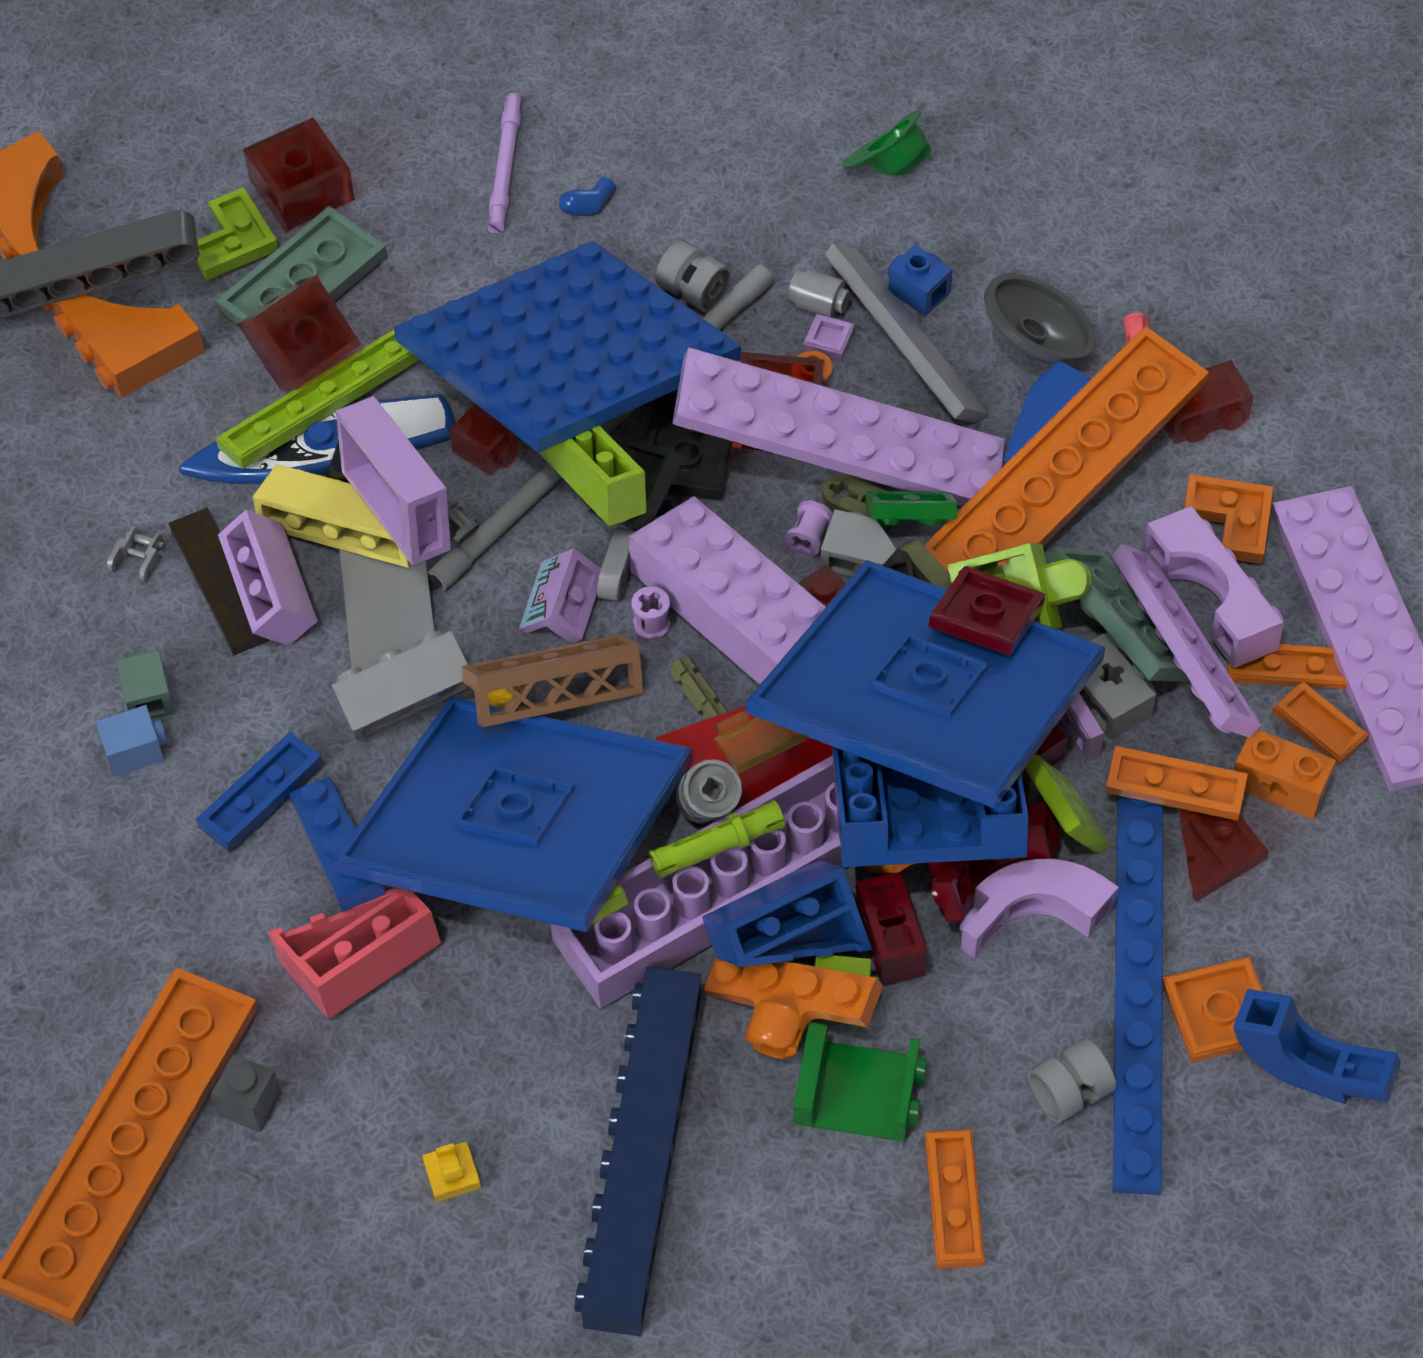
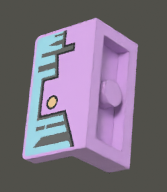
(562, 596)

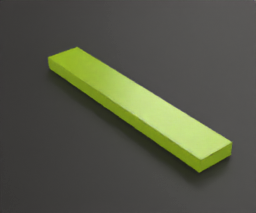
(315, 400)

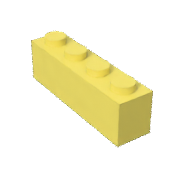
(325, 513)

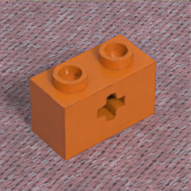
(1285, 773)

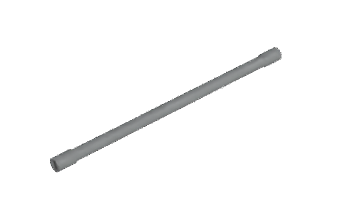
(461, 557)

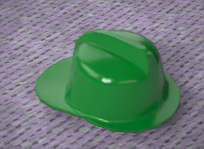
(895, 150)

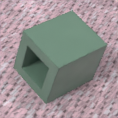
(145, 683)

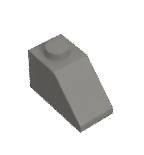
(852, 541)

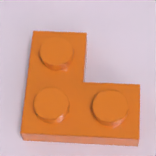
(1239, 506)

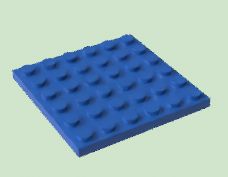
(563, 344)

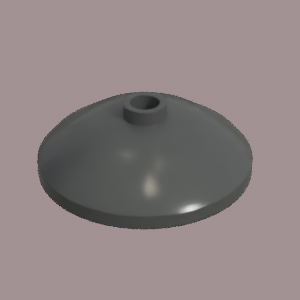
(1039, 319)

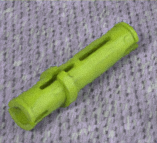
(725, 835)

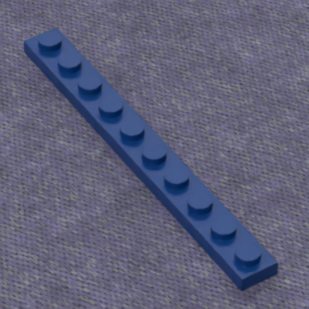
(1138, 999)

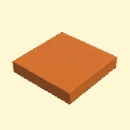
(1208, 1004)

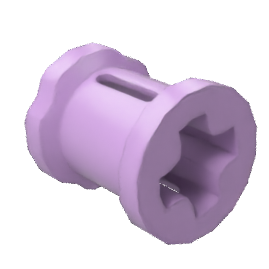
(808, 529)
(654, 613)

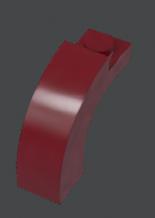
(957, 881)

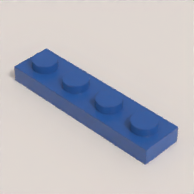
(328, 830)

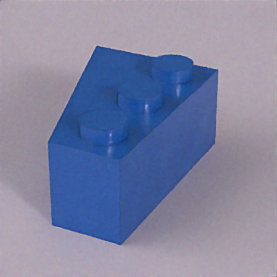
(789, 919)

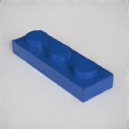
(259, 792)

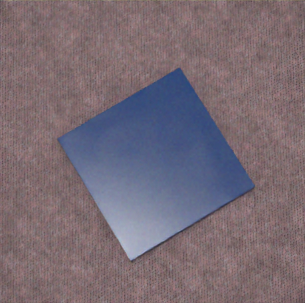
(921, 698)
(515, 814)

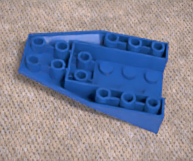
(908, 821)

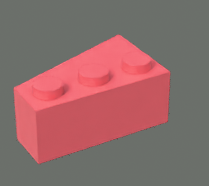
(356, 949)

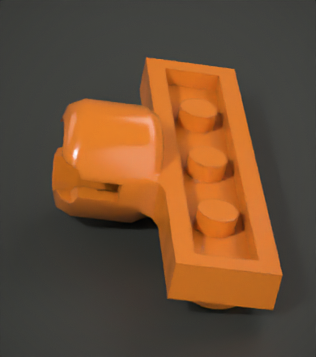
(791, 997)

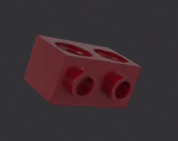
(891, 928)

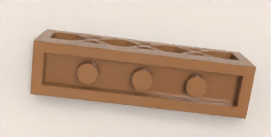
(549, 664)

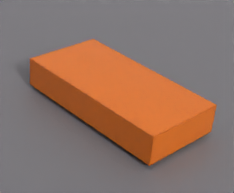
(1320, 723)

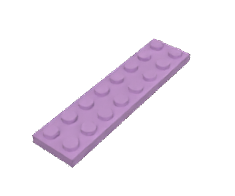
(833, 428)
(1362, 623)

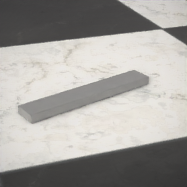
(906, 334)

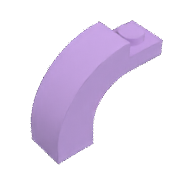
(1041, 887)

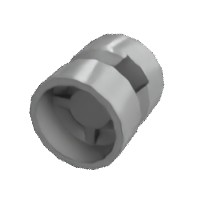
(691, 274)
(708, 791)
(1076, 1078)

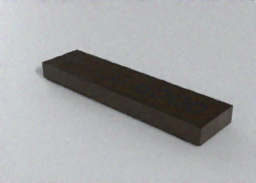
(205, 557)

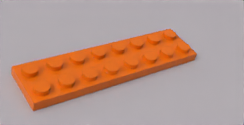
(1074, 452)
(124, 1146)

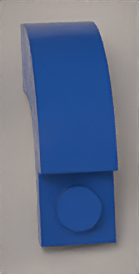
(1304, 1058)

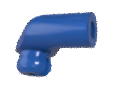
(587, 202)

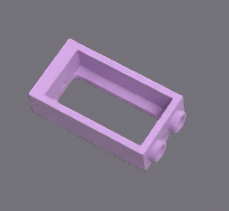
(393, 480)

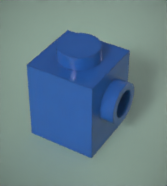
(920, 279)

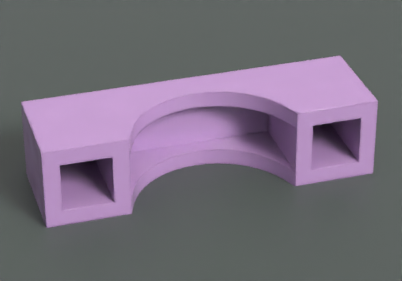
(1189, 550)

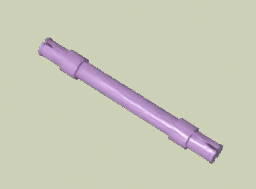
(499, 198)

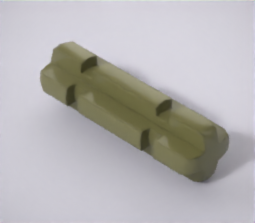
(696, 688)

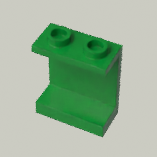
(857, 1087)

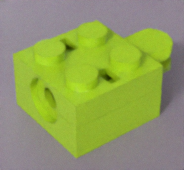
(1027, 566)

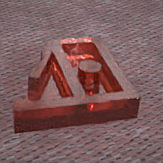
(1217, 850)

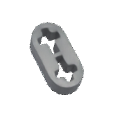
(615, 566)

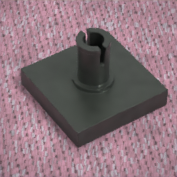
(660, 469)

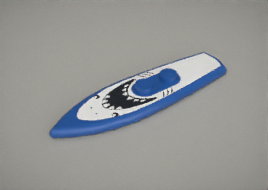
(420, 418)

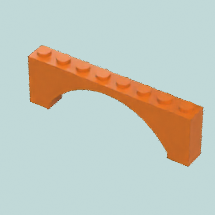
(122, 341)

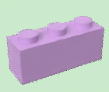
(267, 578)

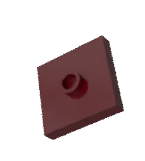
(987, 610)

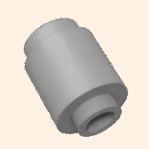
(818, 293)

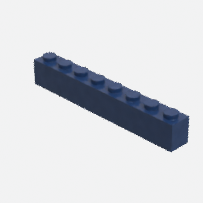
(641, 1152)

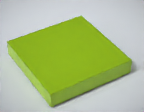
(1067, 805)

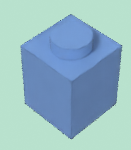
(131, 740)

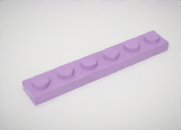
(1186, 641)

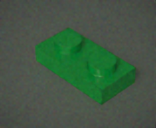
(927, 506)

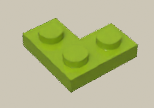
(241, 239)

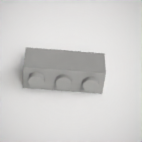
(401, 684)

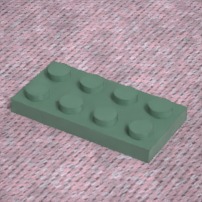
(324, 247)
(1117, 611)

